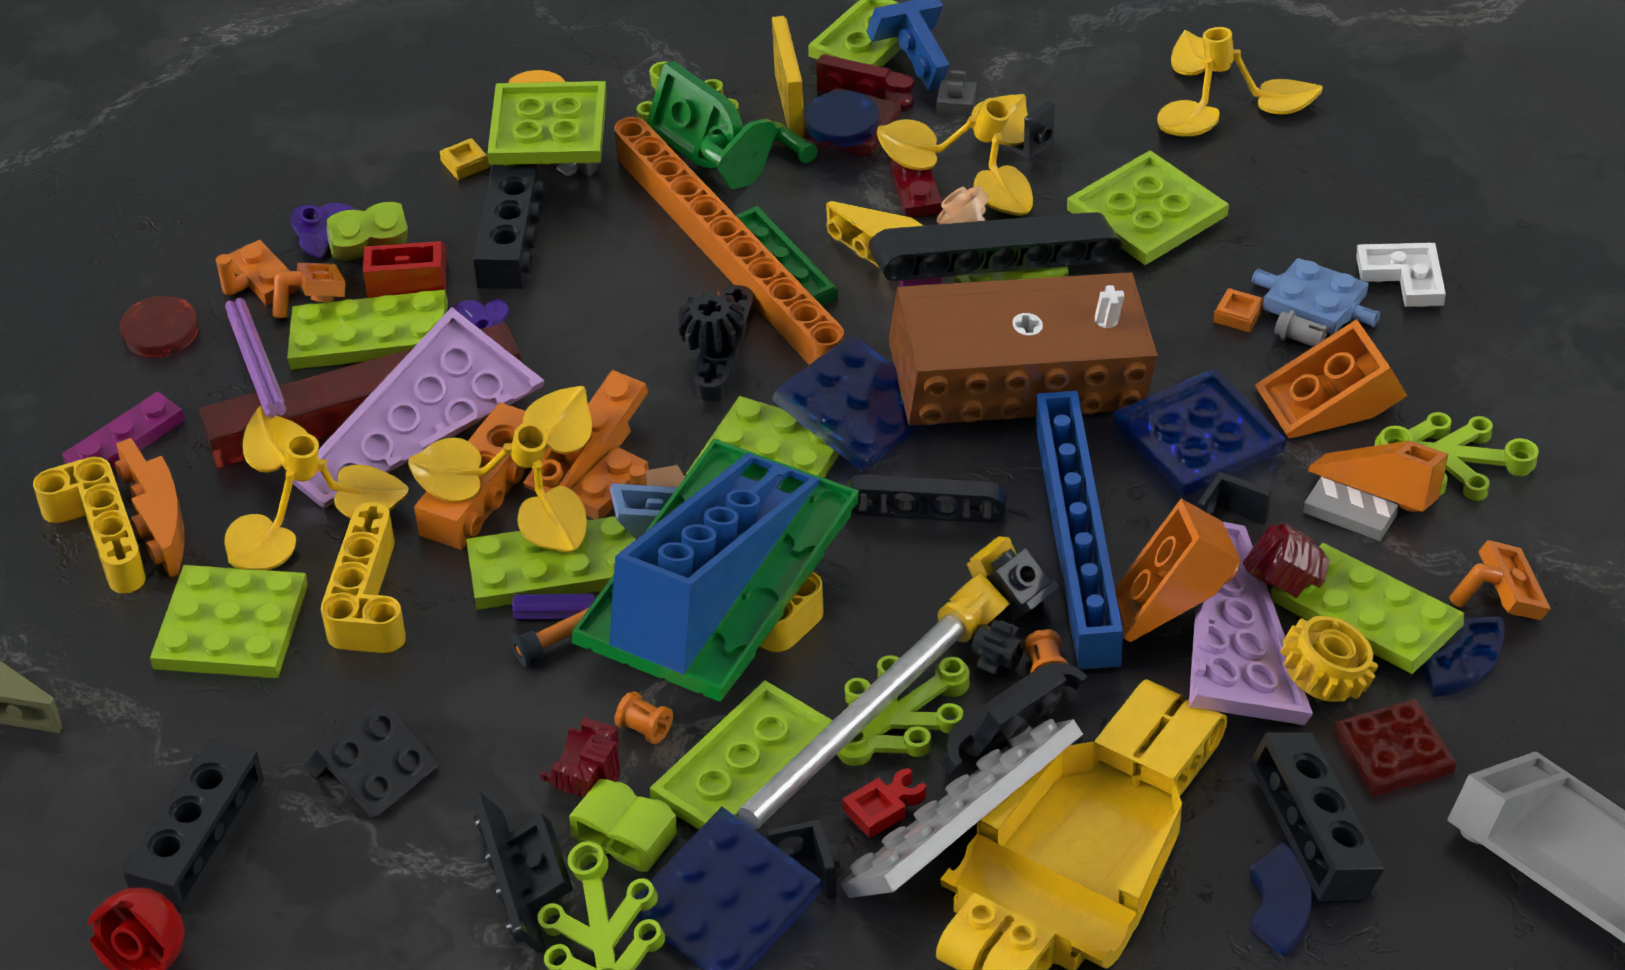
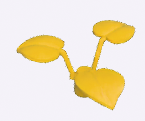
(1216, 53)
(992, 120)
(277, 442)
(552, 519)

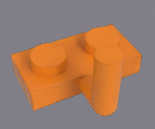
(255, 270)
(316, 279)
(615, 468)
(1512, 578)

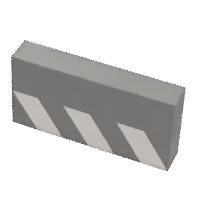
(1350, 508)

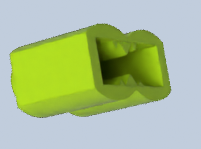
(354, 229)
(624, 825)

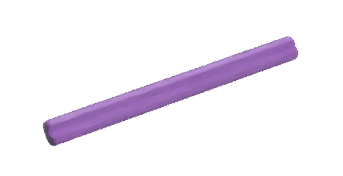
(255, 358)

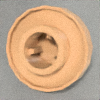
(964, 206)

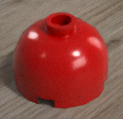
(137, 930)

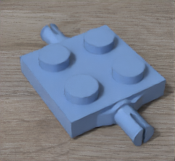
(1316, 295)

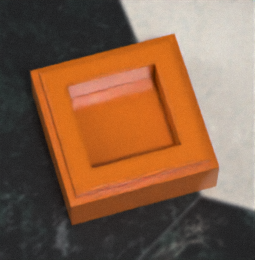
(1238, 310)

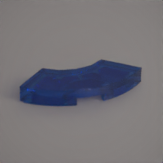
(1468, 658)
(1285, 899)

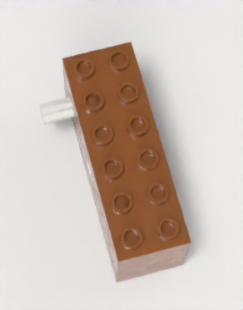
(999, 343)

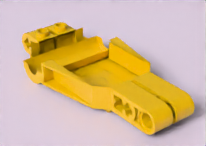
(1080, 843)

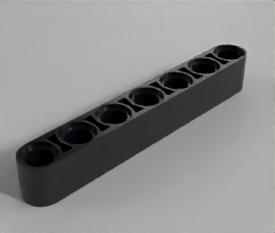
(994, 246)

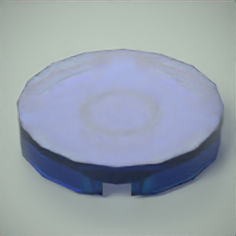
(842, 118)

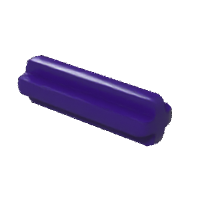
(549, 605)

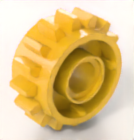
(1328, 658)

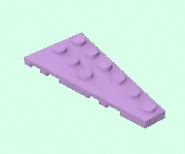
(430, 396)
(1238, 650)

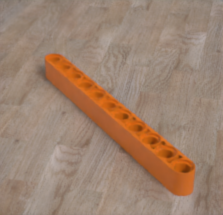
(726, 240)

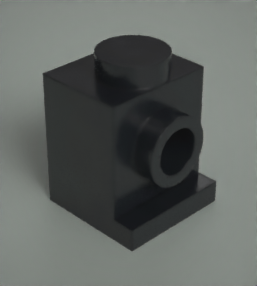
(1020, 582)

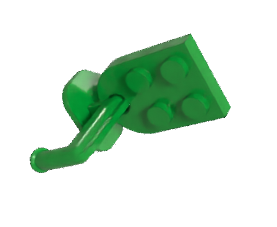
(710, 130)

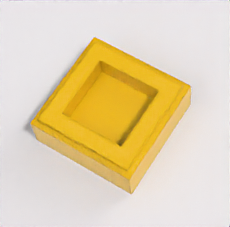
(464, 159)

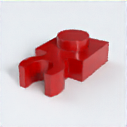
(881, 806)

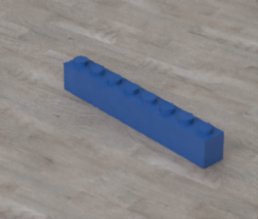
(1078, 531)

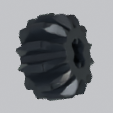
(710, 322)

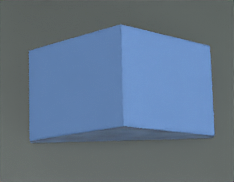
(638, 505)

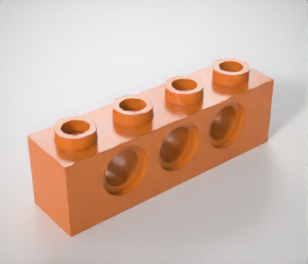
(457, 521)

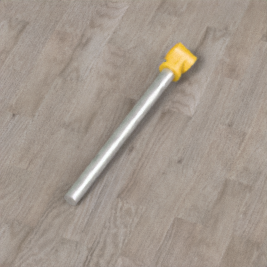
(958, 620)

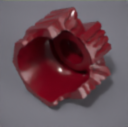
(1287, 560)
(586, 758)

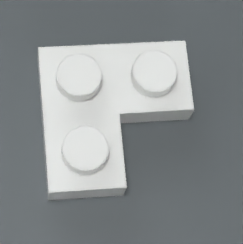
(1411, 264)

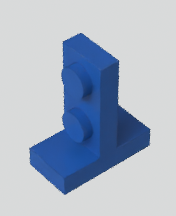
(912, 25)

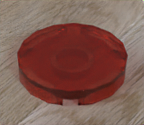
(158, 325)

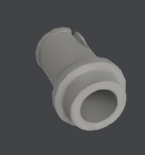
(1300, 329)

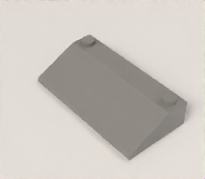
(1550, 832)

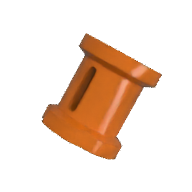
(1048, 647)
(643, 717)

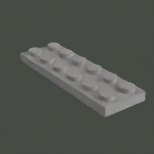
(965, 804)

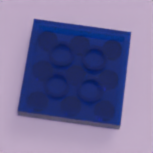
(849, 402)
(1199, 431)
(729, 895)

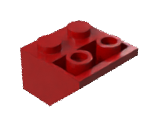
(404, 268)

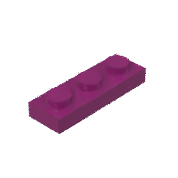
(141, 423)

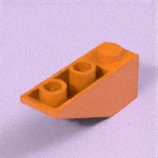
(1394, 471)

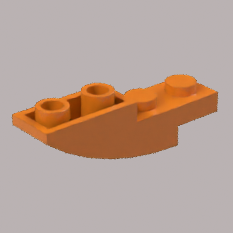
(610, 413)
(155, 506)

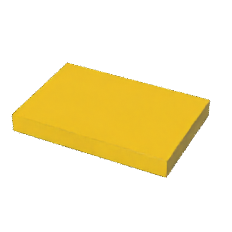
(788, 75)

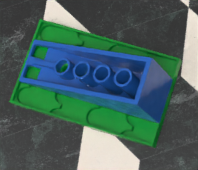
(715, 569)

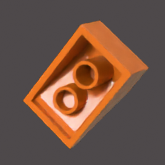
(1332, 384)
(1175, 570)

